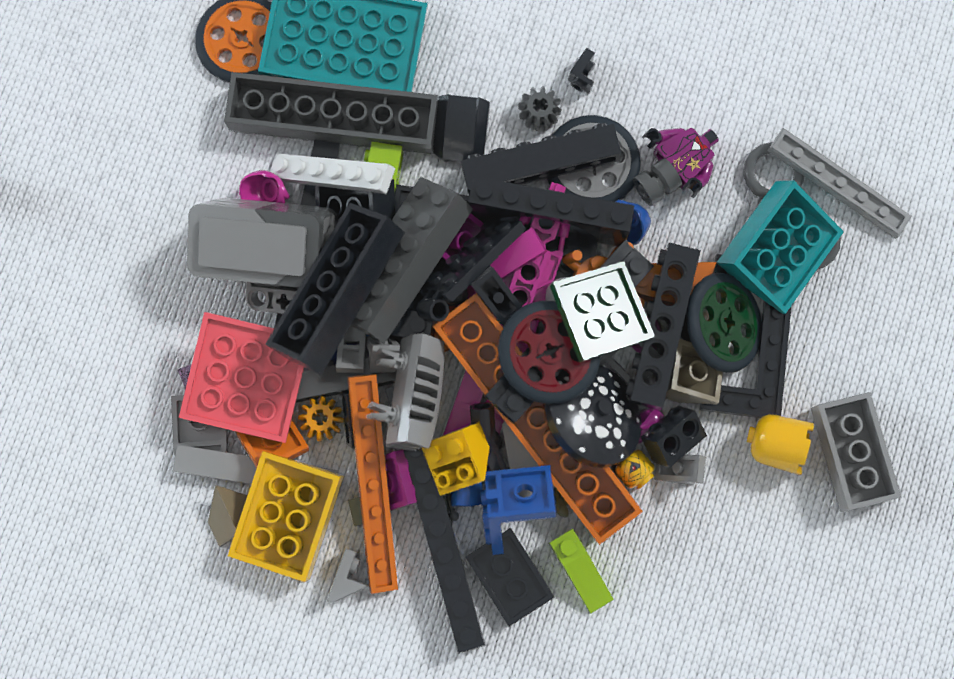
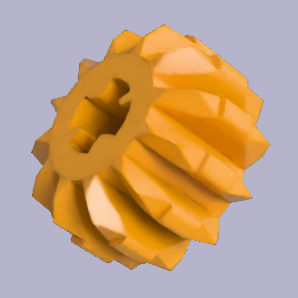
(327, 410)

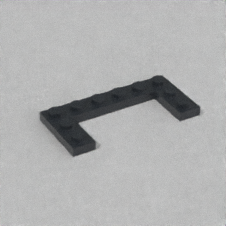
(770, 373)

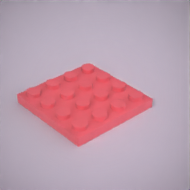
(240, 380)

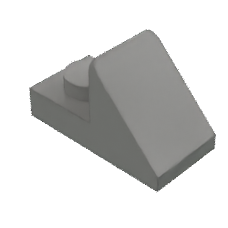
(373, 346)
(687, 470)
(343, 585)

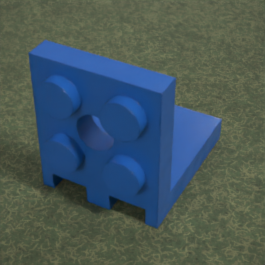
(504, 505)

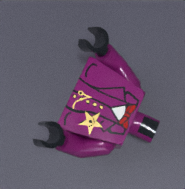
(687, 153)

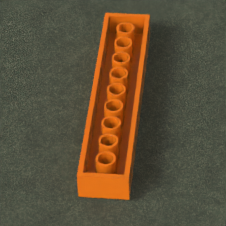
(590, 491)

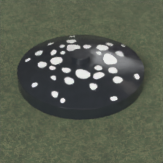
(598, 424)

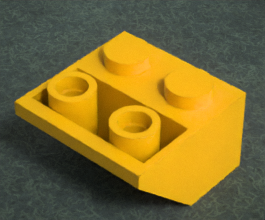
(458, 458)

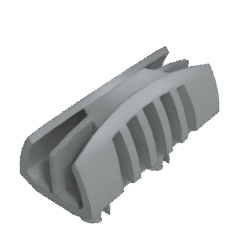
(415, 392)

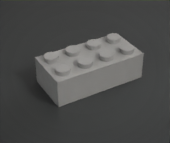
(855, 452)

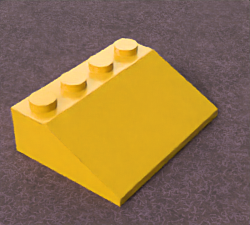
(285, 516)

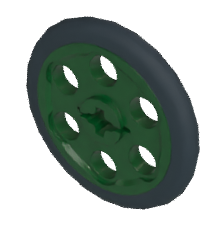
(723, 323)

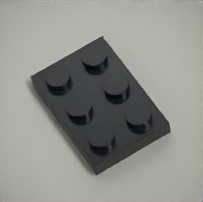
(510, 578)

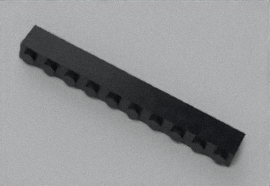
(444, 552)

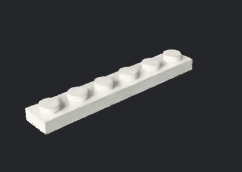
(333, 173)

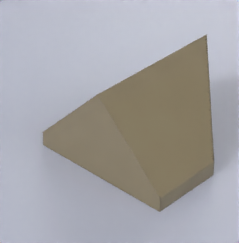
(225, 513)

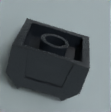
(460, 127)

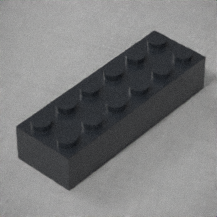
(335, 288)

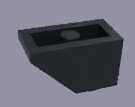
(496, 295)

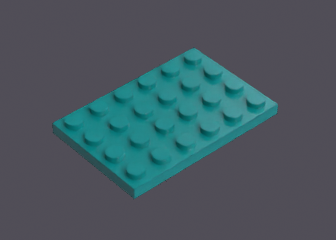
(345, 42)

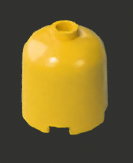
(780, 442)

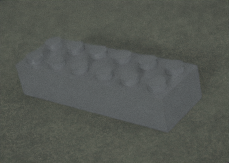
(430, 223)

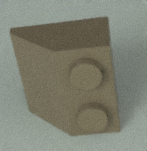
(692, 378)

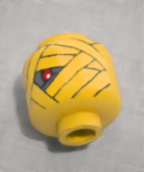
(635, 470)

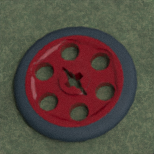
(516, 367)

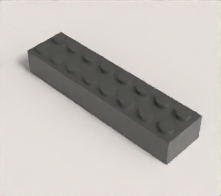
(330, 112)

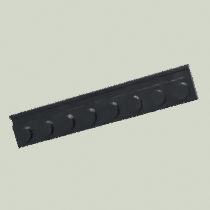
(508, 399)

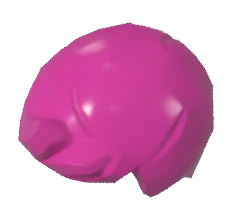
(263, 186)

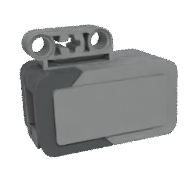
(257, 244)

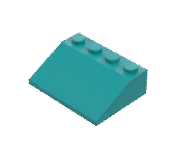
(781, 245)

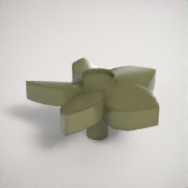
(560, 504)

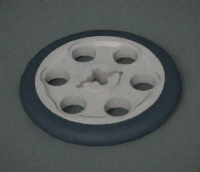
(623, 172)

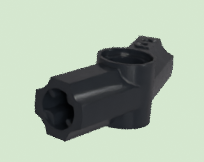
(485, 415)

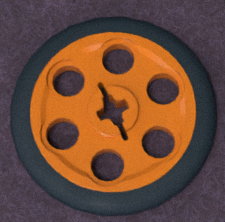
(217, 18)

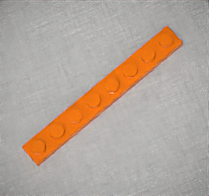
(372, 485)

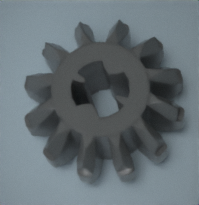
(539, 100)

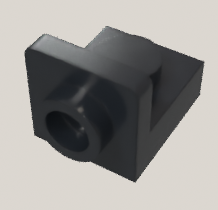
(582, 69)

